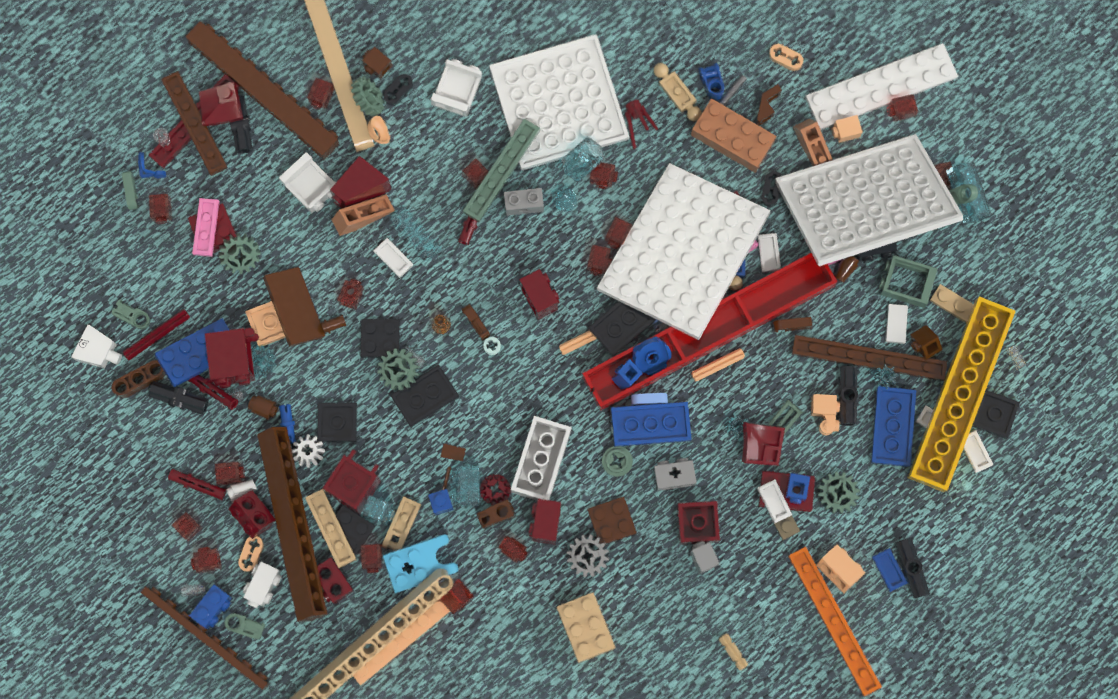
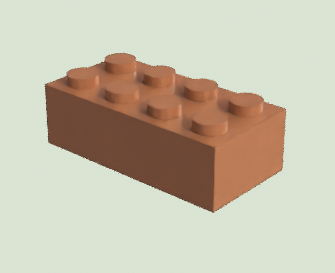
(733, 135)

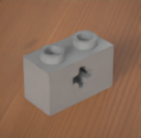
(524, 201)
(666, 481)
(704, 557)

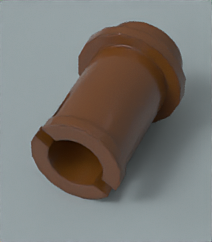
(333, 324)

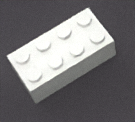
(541, 459)

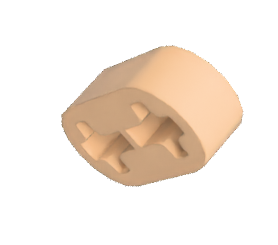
(788, 53)
(247, 551)

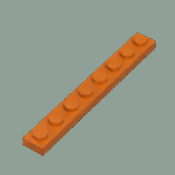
(834, 621)

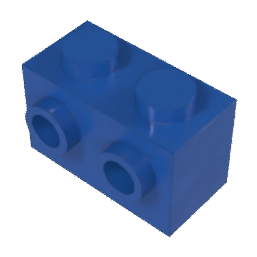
(211, 606)

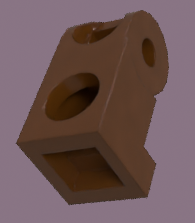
(496, 514)

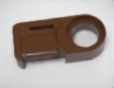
(475, 321)
(793, 324)

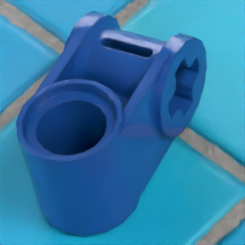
(711, 79)

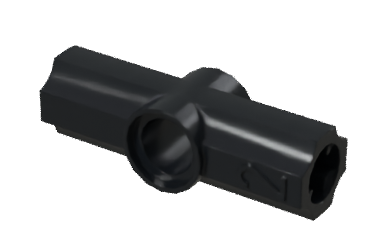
(241, 130)
(178, 397)
(848, 408)
(915, 580)

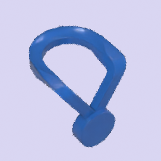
(156, 174)

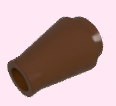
(846, 268)

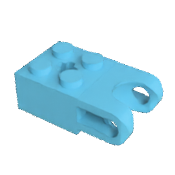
(423, 561)

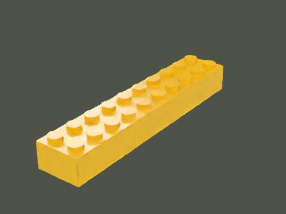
(961, 394)

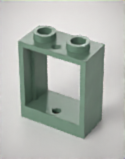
(929, 271)

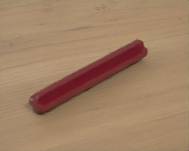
(156, 334)

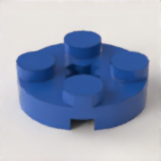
(645, 349)

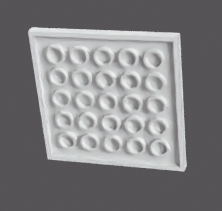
(563, 94)

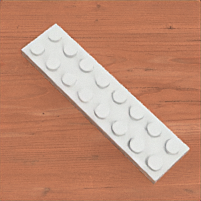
(881, 85)

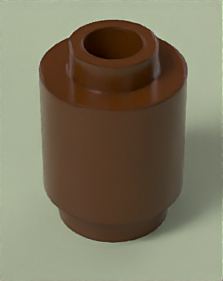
(262, 407)

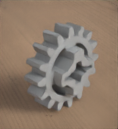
(596, 553)

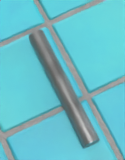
(733, 89)

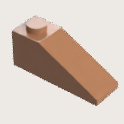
(812, 142)
(361, 214)

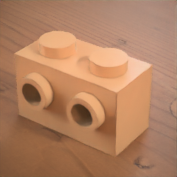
(840, 568)

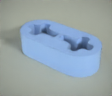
(649, 399)

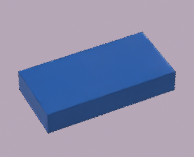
(889, 569)

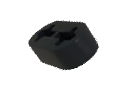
(395, 87)
(767, 187)

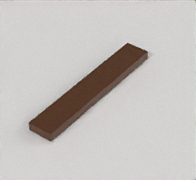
(193, 122)

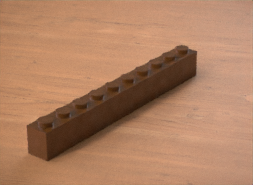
(262, 90)
(292, 524)

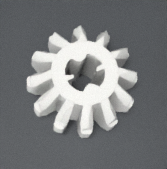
(302, 456)

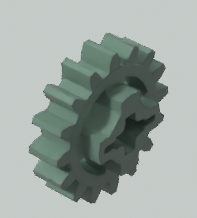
(367, 96)
(247, 254)
(399, 362)
(847, 495)

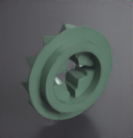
(619, 452)

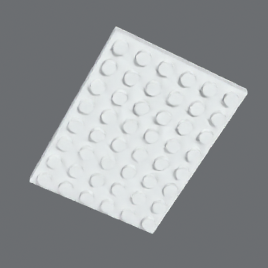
(868, 200)
(683, 251)

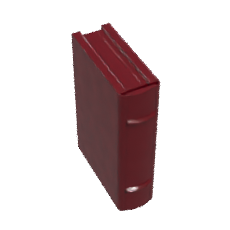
(782, 481)

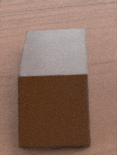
(765, 110)

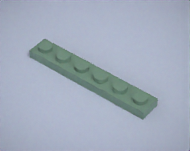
(501, 170)

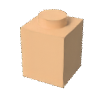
(847, 129)

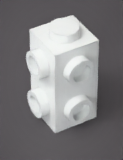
(260, 588)

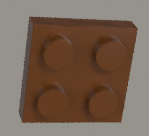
(612, 520)

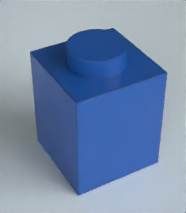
(440, 502)

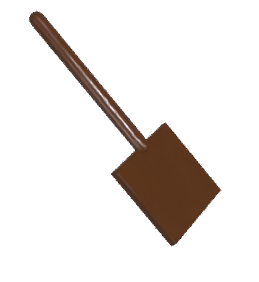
(454, 453)

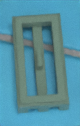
(793, 408)

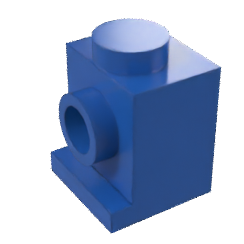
(626, 375)
(802, 483)

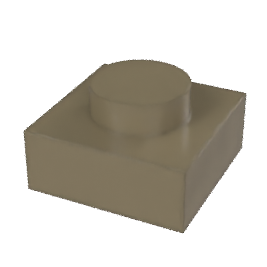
(787, 527)

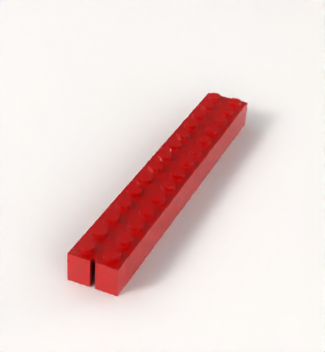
(732, 319)

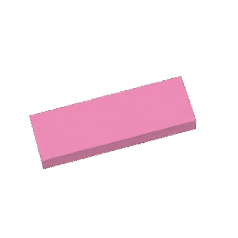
(205, 227)

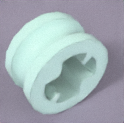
(494, 340)

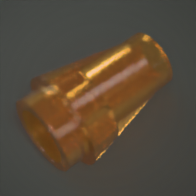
(441, 328)

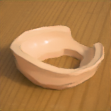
(381, 127)

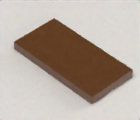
(294, 306)

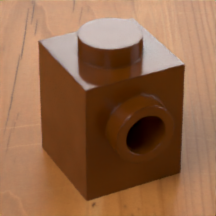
(376, 63)
(925, 342)

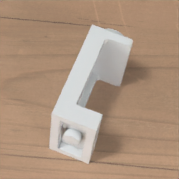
(457, 87)
(308, 183)

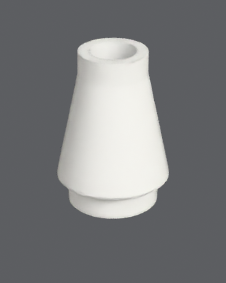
(239, 489)

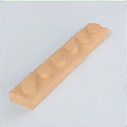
(402, 641)

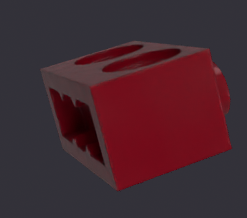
(254, 512)
(335, 578)

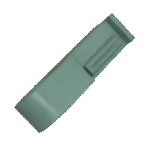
(130, 190)
(959, 193)
(129, 315)
(246, 626)

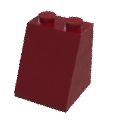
(359, 184)

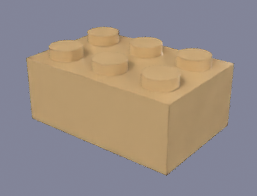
(585, 627)

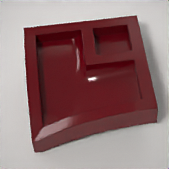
(220, 105)
(762, 443)

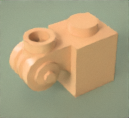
(826, 407)

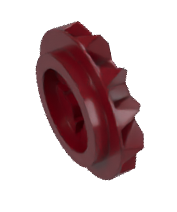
(486, 492)

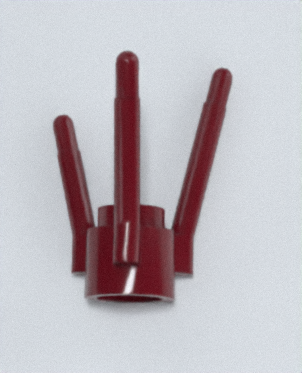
(637, 111)

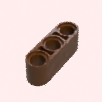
(129, 379)

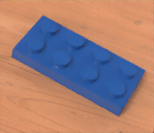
(188, 356)
(650, 424)
(893, 426)

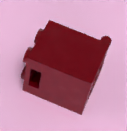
(231, 356)
(352, 483)

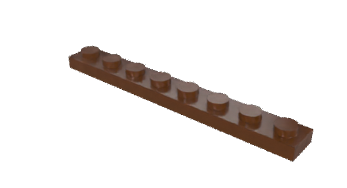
(869, 357)
(212, 642)

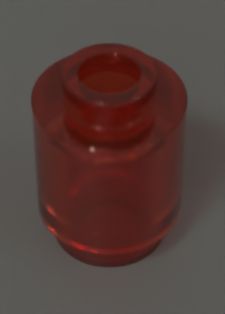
(513, 549)

